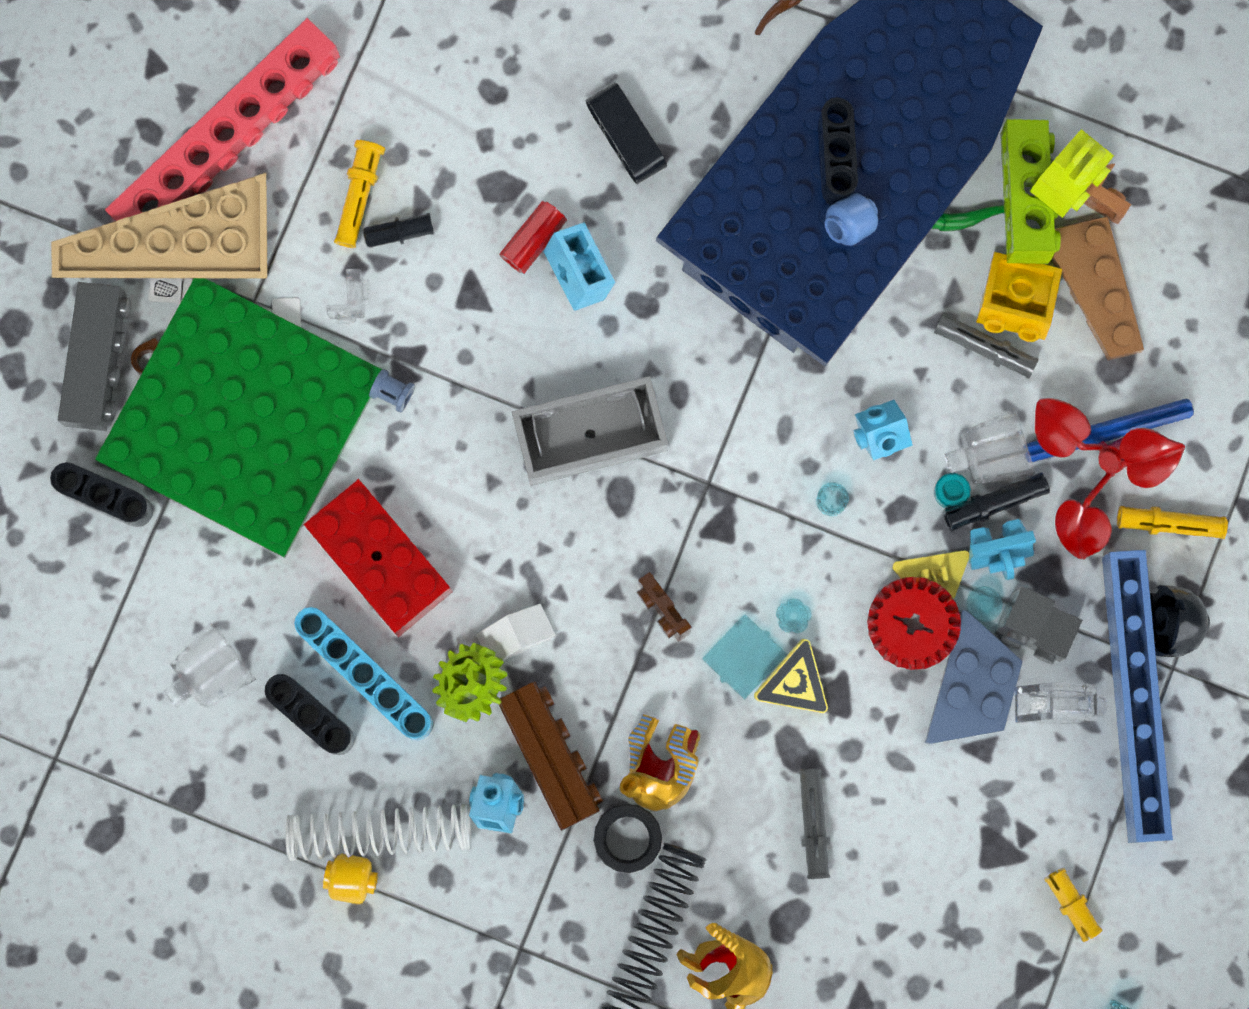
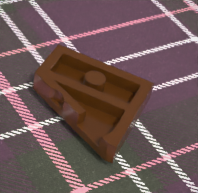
(670, 621)

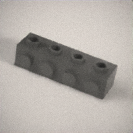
(93, 356)

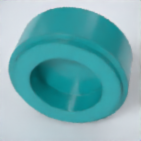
(952, 490)

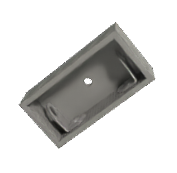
(621, 416)

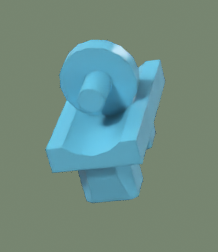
(1002, 553)

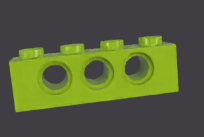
(1022, 242)

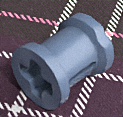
(392, 390)

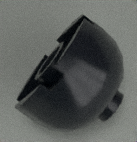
(1177, 620)

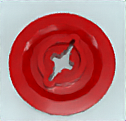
(936, 611)

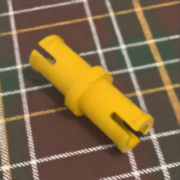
(1073, 904)

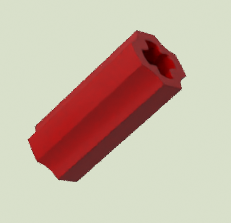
(533, 237)

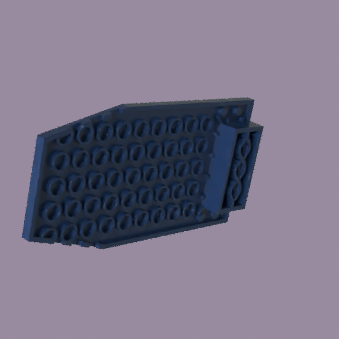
(927, 109)

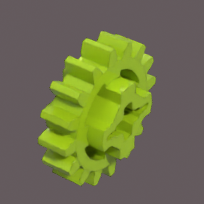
(469, 682)

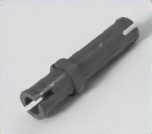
(987, 346)
(818, 867)

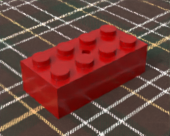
(400, 584)

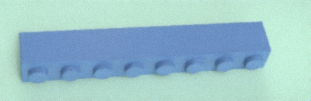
(1137, 697)

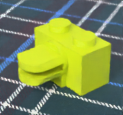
(1071, 174)

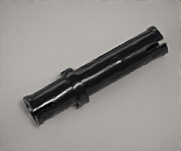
(983, 506)

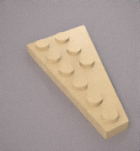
(194, 237)

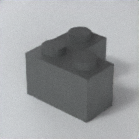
(1036, 624)

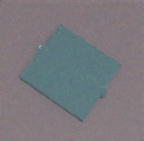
(744, 656)

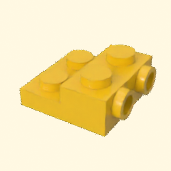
(1019, 298)

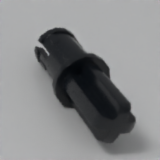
(398, 230)

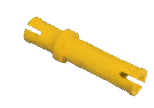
(1158, 521)

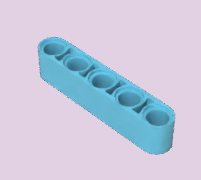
(351, 661)

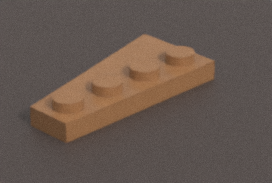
(1099, 286)

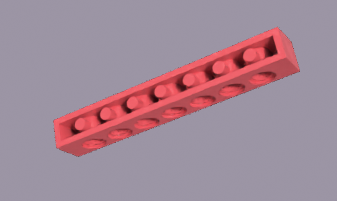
(202, 137)

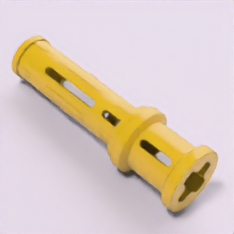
(361, 178)

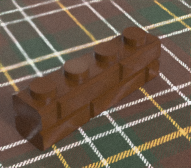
(548, 755)

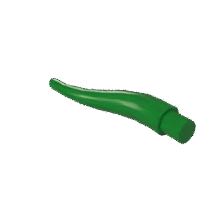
(963, 220)

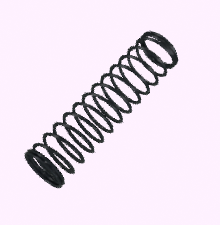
(698, 861)

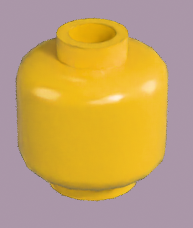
(349, 879)

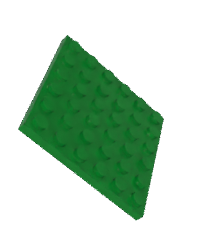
(239, 416)

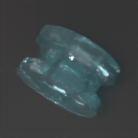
(821, 497)

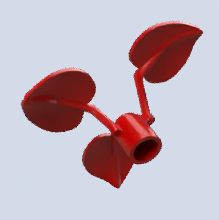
(1143, 451)

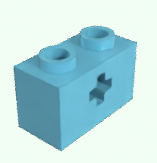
(579, 266)

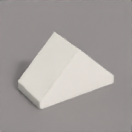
(517, 632)

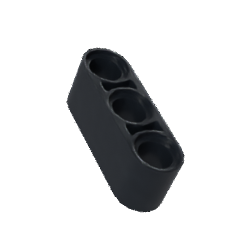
(626, 133)
(841, 136)
(89, 483)
(297, 702)

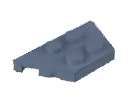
(974, 685)

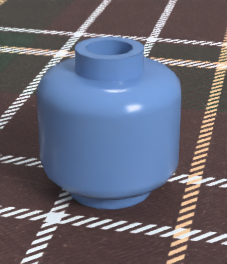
(851, 219)

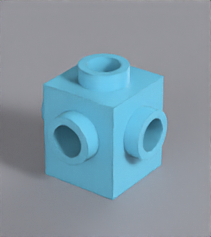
(882, 430)
(496, 803)

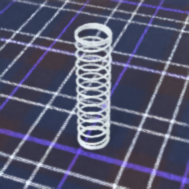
(294, 839)

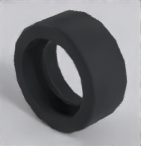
(610, 817)

